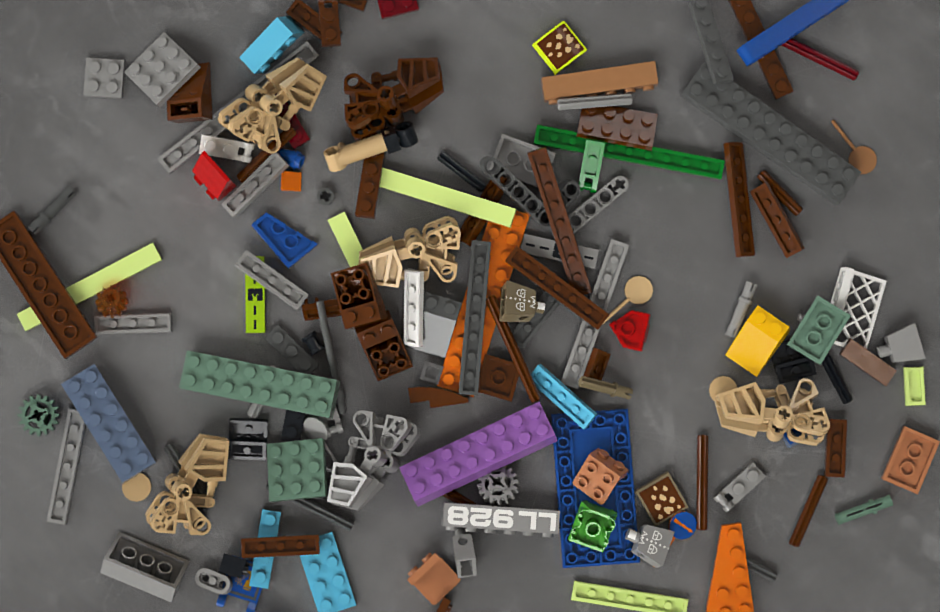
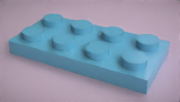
(328, 577)

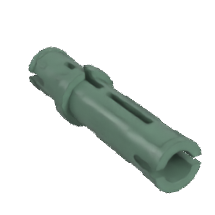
(885, 501)

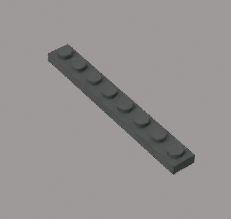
(474, 317)

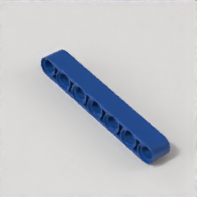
(786, 29)

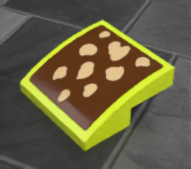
(559, 47)

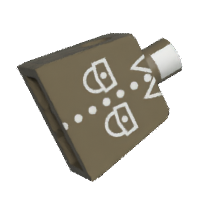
(518, 303)

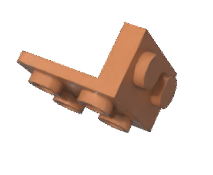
(599, 475)
(433, 578)

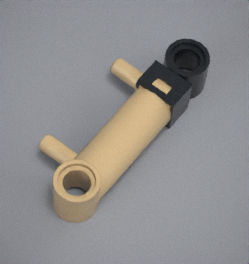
(388, 140)

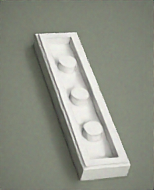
(413, 307)

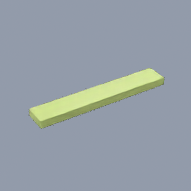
(627, 598)

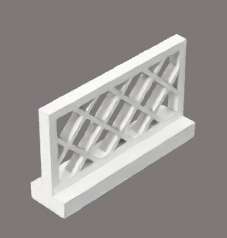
(840, 297)

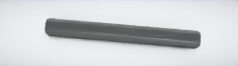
(323, 512)

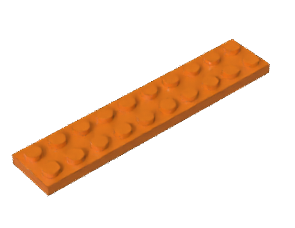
(503, 242)

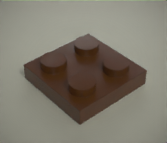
(498, 378)

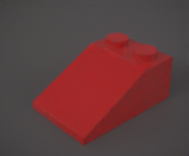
(213, 177)

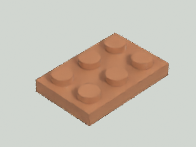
(910, 460)

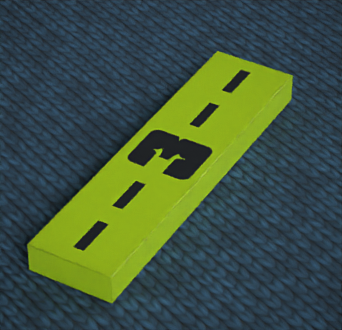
(255, 304)

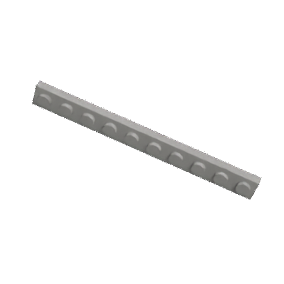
(190, 144)

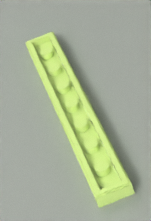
(447, 197)
(104, 278)

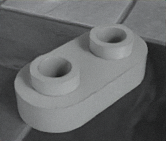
(214, 582)

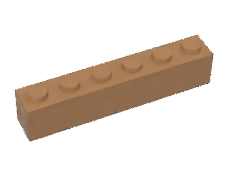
(600, 81)

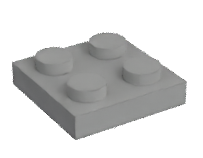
(104, 78)

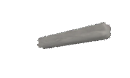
(594, 101)

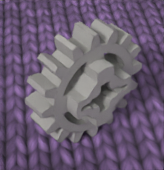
(496, 492)

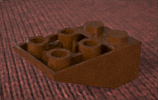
(193, 99)
(358, 297)
(384, 348)

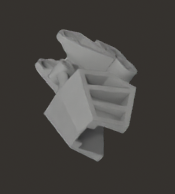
(356, 485)

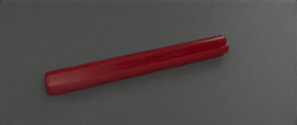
(821, 59)

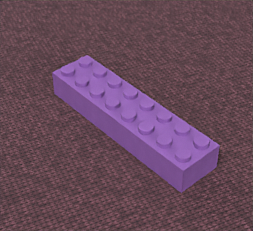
(478, 454)

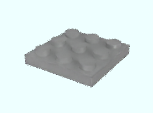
(162, 69)

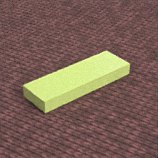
(346, 238)

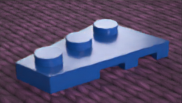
(284, 241)

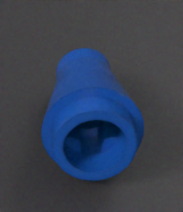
(293, 158)

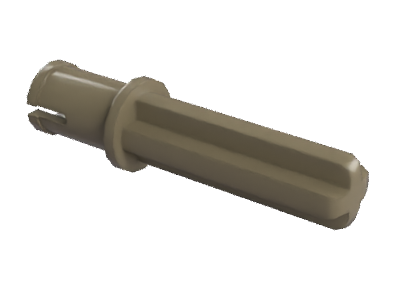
(605, 387)

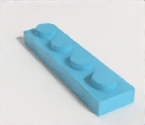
(563, 397)
(262, 566)

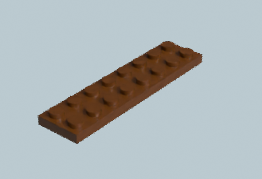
(43, 287)

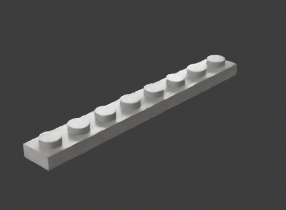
(601, 297)

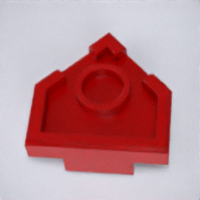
(632, 329)

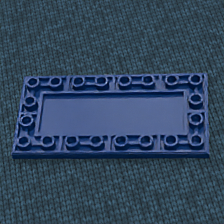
(573, 445)

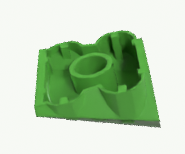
(593, 526)

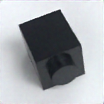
(234, 566)

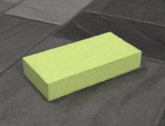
(914, 386)

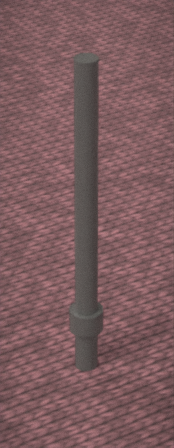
(330, 354)

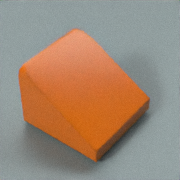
(291, 181)

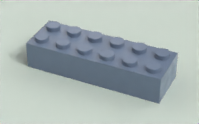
(108, 423)

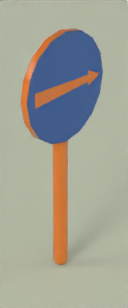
(683, 525)

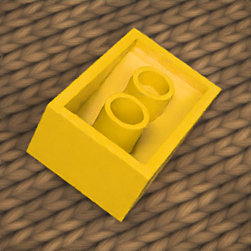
(757, 341)

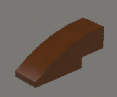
(435, 396)

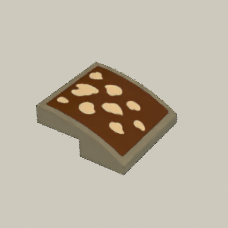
(661, 498)

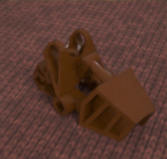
(418, 81)

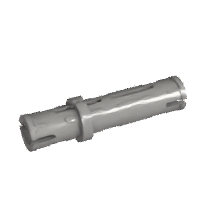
(741, 309)

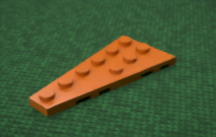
(730, 580)

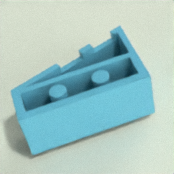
(271, 44)

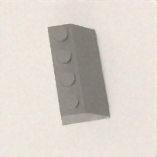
(144, 566)

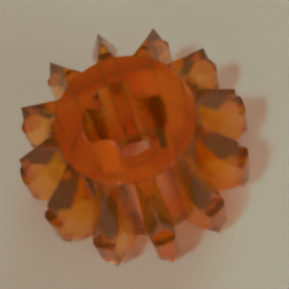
(117, 301)

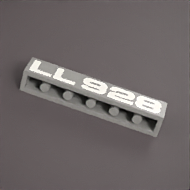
(500, 518)

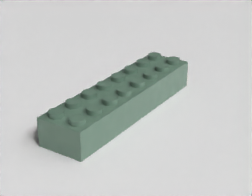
(259, 384)

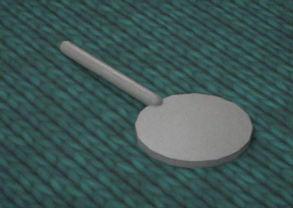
(316, 428)

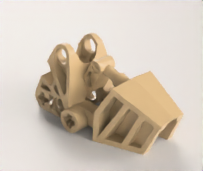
(259, 122)
(386, 256)
(746, 413)
(204, 460)

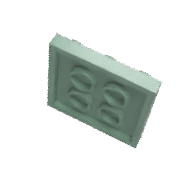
(296, 470)

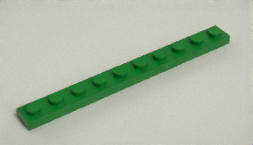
(657, 158)

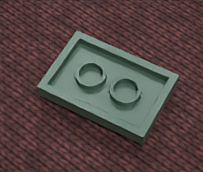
(818, 330)

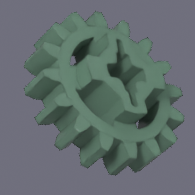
(42, 423)

